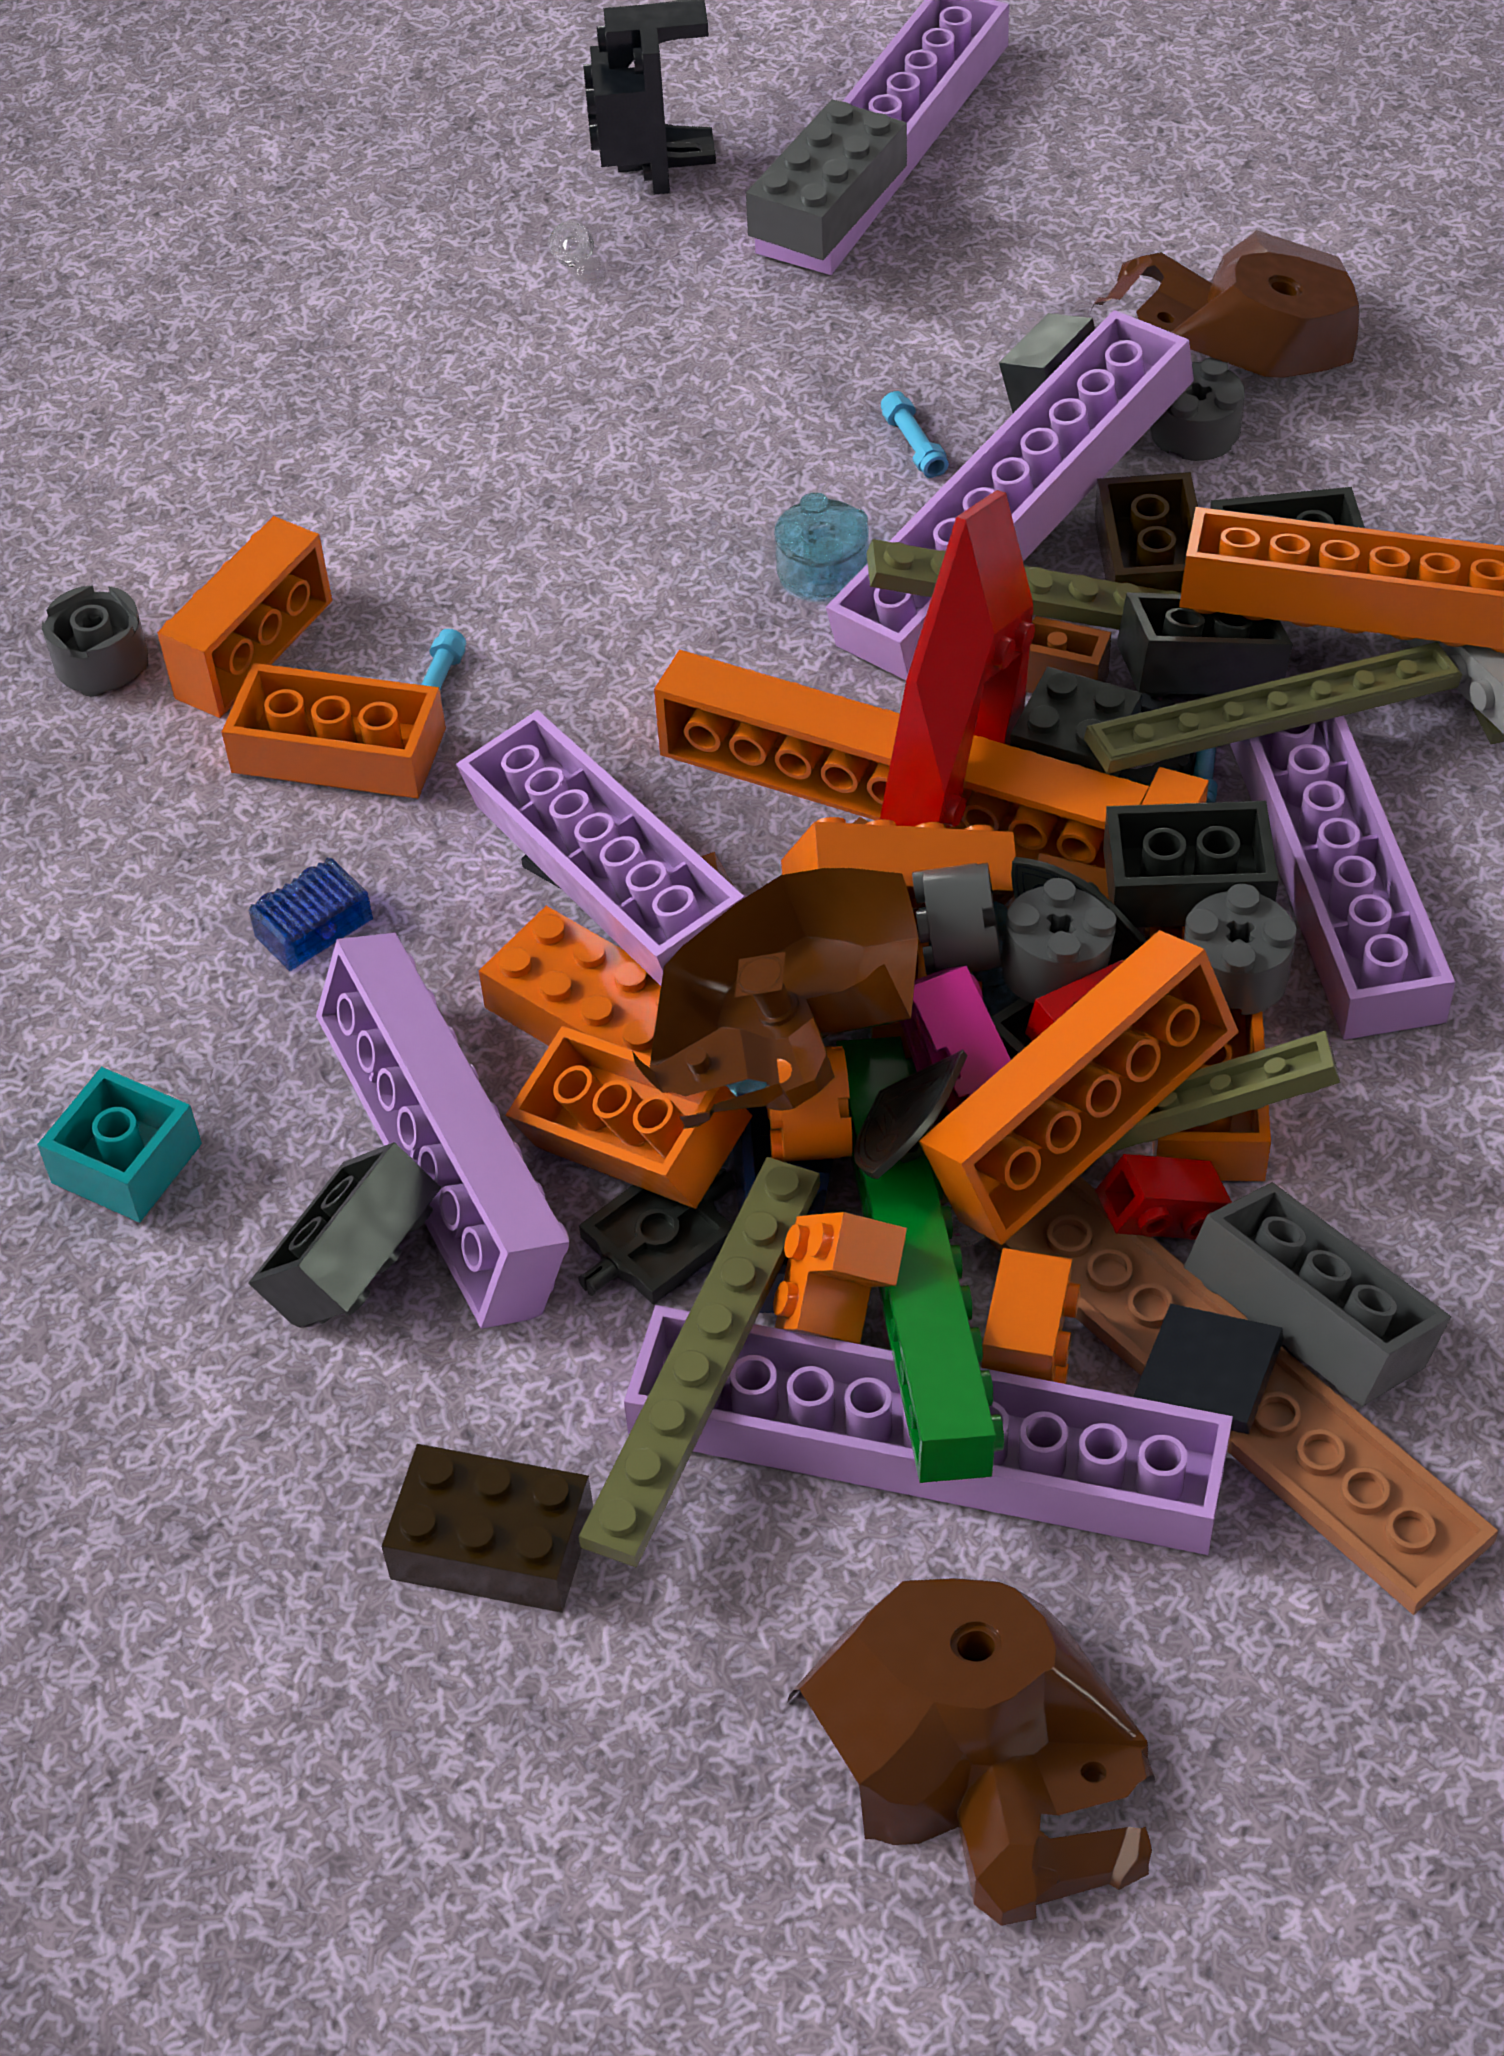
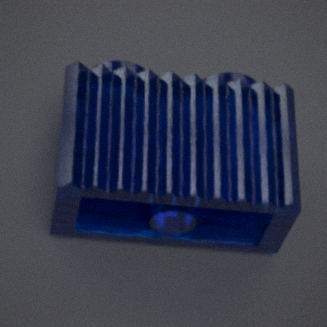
(310, 913)

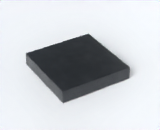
(1211, 1364)

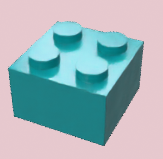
(120, 1144)

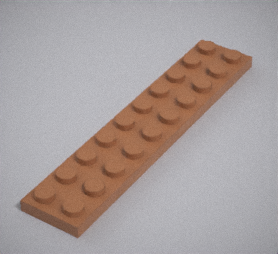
(1304, 1438)

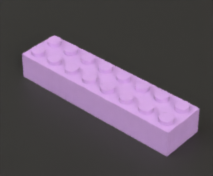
(596, 841)
(1347, 880)
(430, 1103)

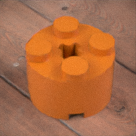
(818, 1126)

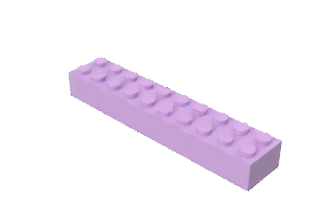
(923, 82)
(1040, 458)
(1066, 1456)

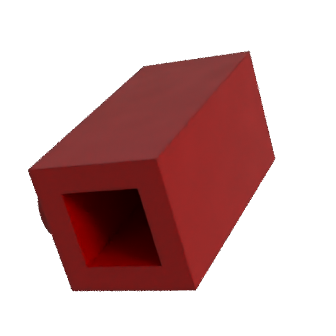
(1161, 1195)

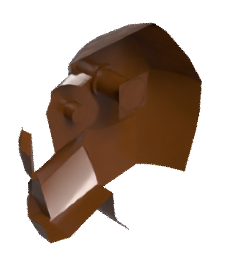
(1264, 311)
(779, 977)
(980, 1719)

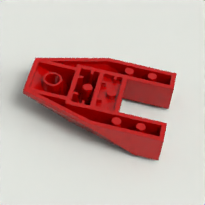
(965, 667)

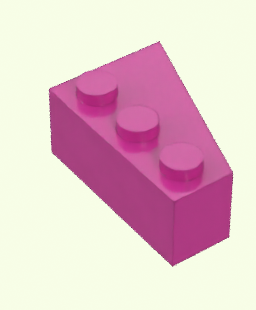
(953, 1018)

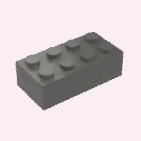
(826, 179)
(1325, 1292)

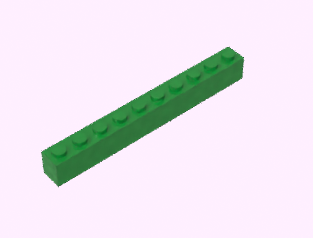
(927, 1310)

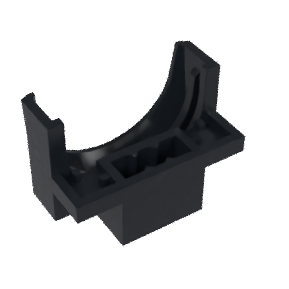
(628, 103)

